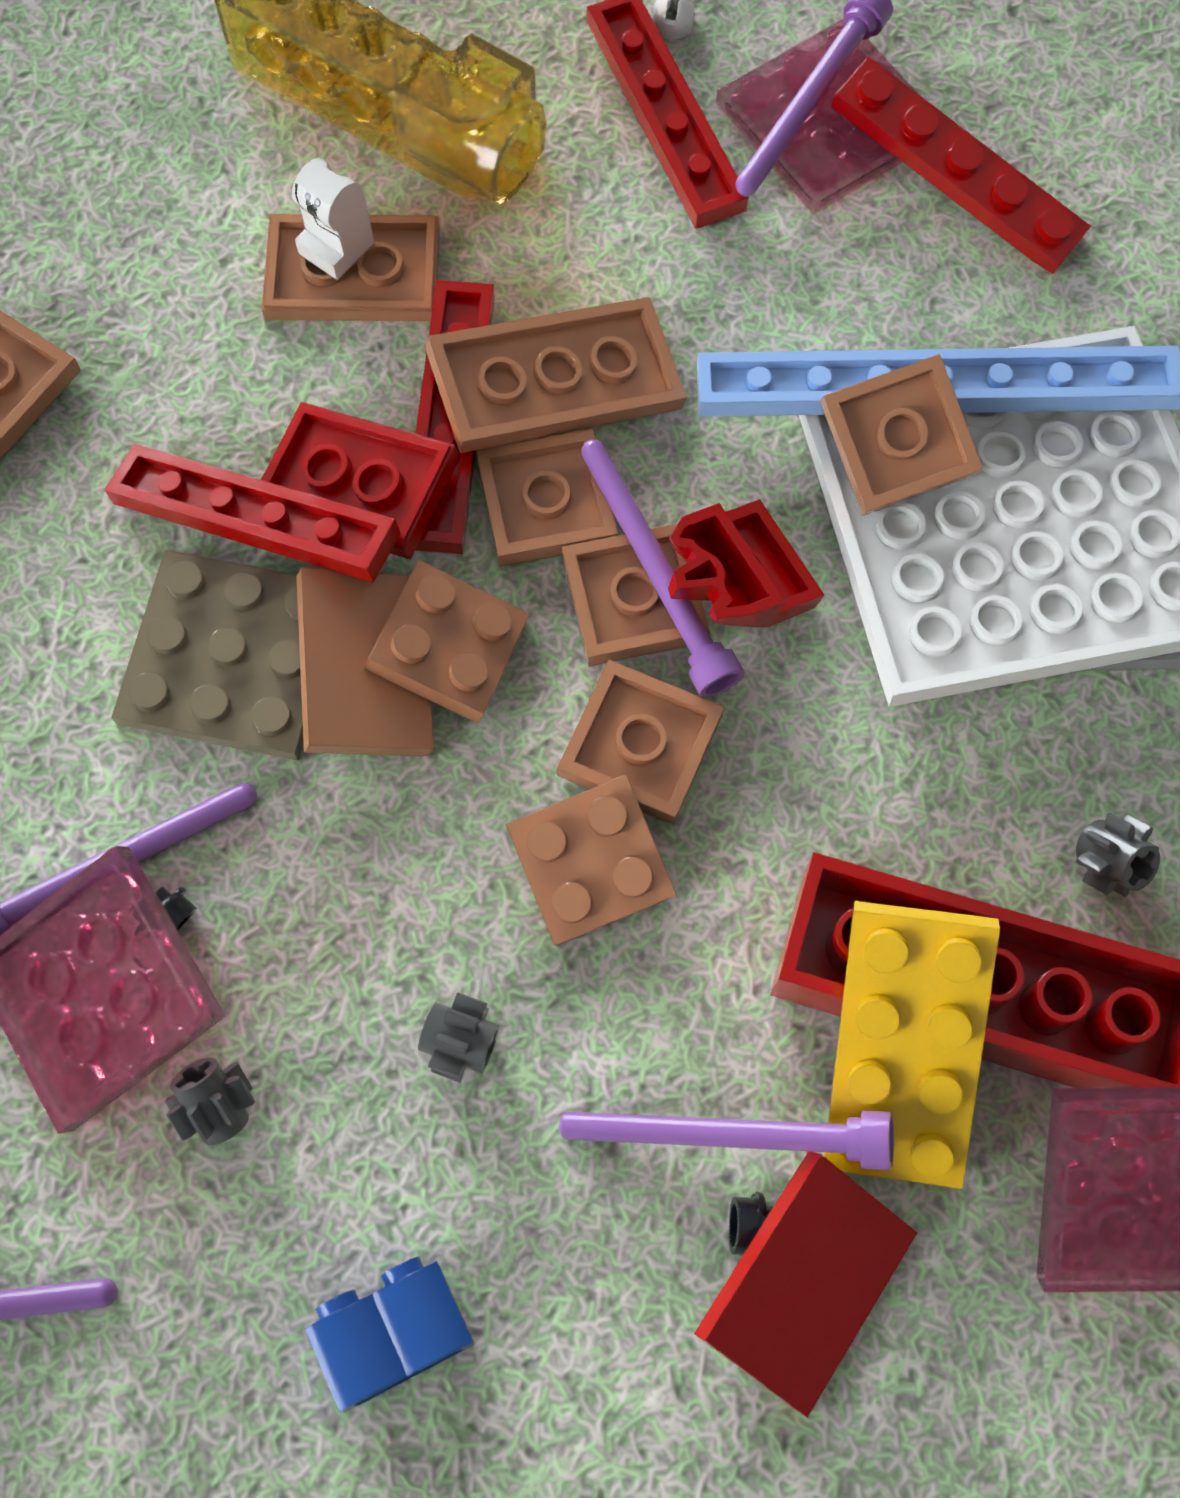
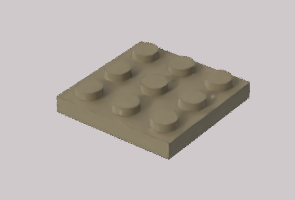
(217, 658)

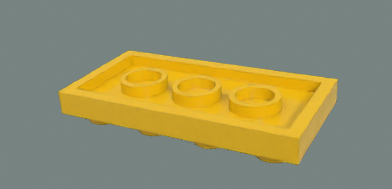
(914, 1034)

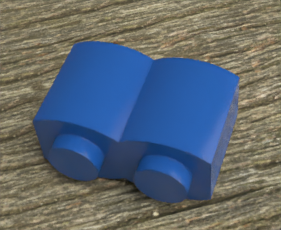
(389, 1334)

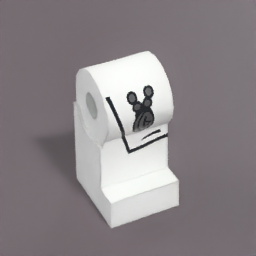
(333, 218)

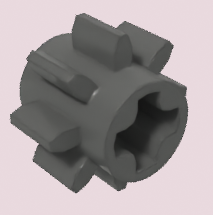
(1117, 854)
(458, 1037)
(209, 1101)

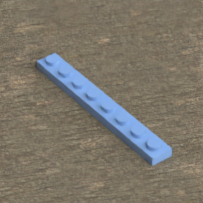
(980, 378)

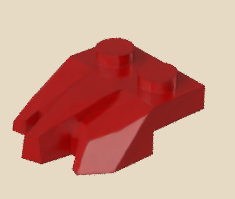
(741, 567)

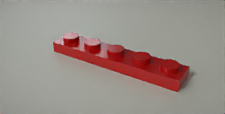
(667, 110)
(959, 165)
(454, 308)
(254, 512)

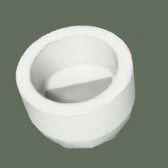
(670, 28)

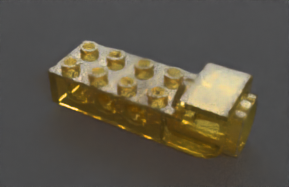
(396, 89)

